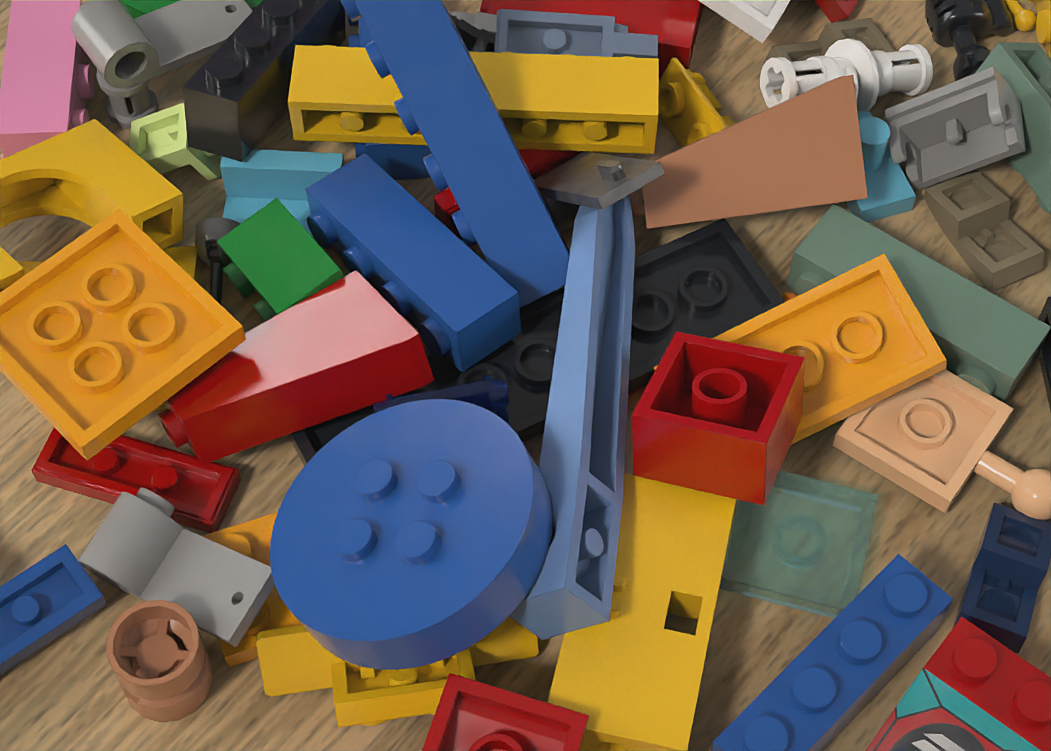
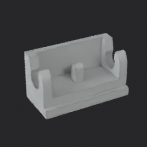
(956, 128)

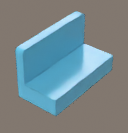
(271, 175)

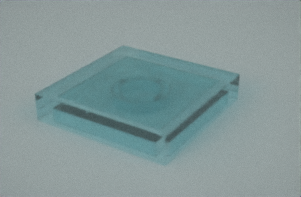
(802, 545)

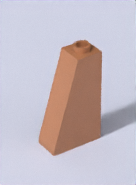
(770, 162)

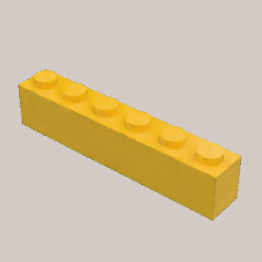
(542, 98)

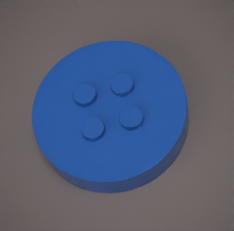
(412, 534)

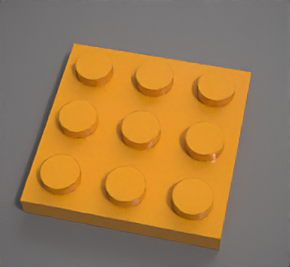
(108, 333)

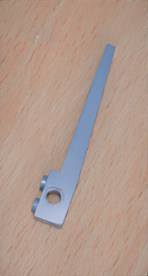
(586, 427)

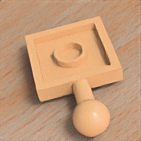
(935, 440)

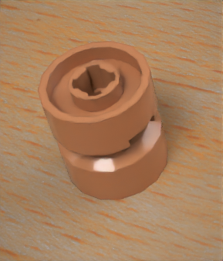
(160, 660)

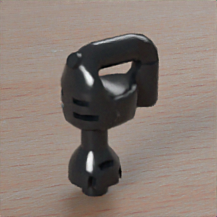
(962, 25)

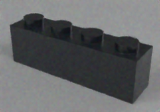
(249, 76)

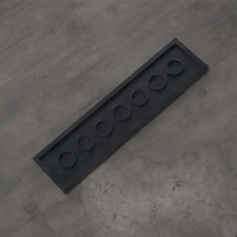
(685, 286)

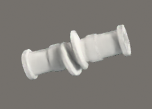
(873, 72)

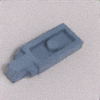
(569, 34)

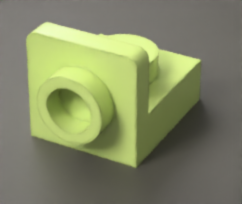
(164, 145)

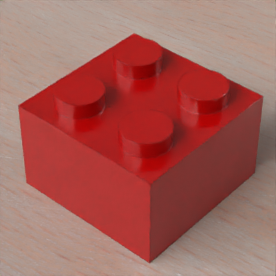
(718, 417)

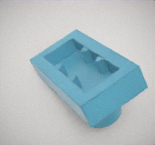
(885, 181)

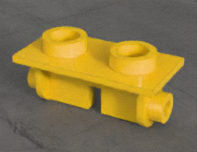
(688, 105)

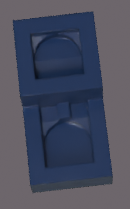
(1006, 575)

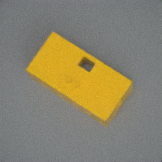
(647, 663)

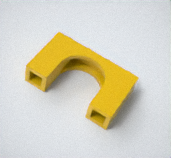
(86, 178)

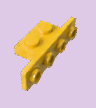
(368, 696)

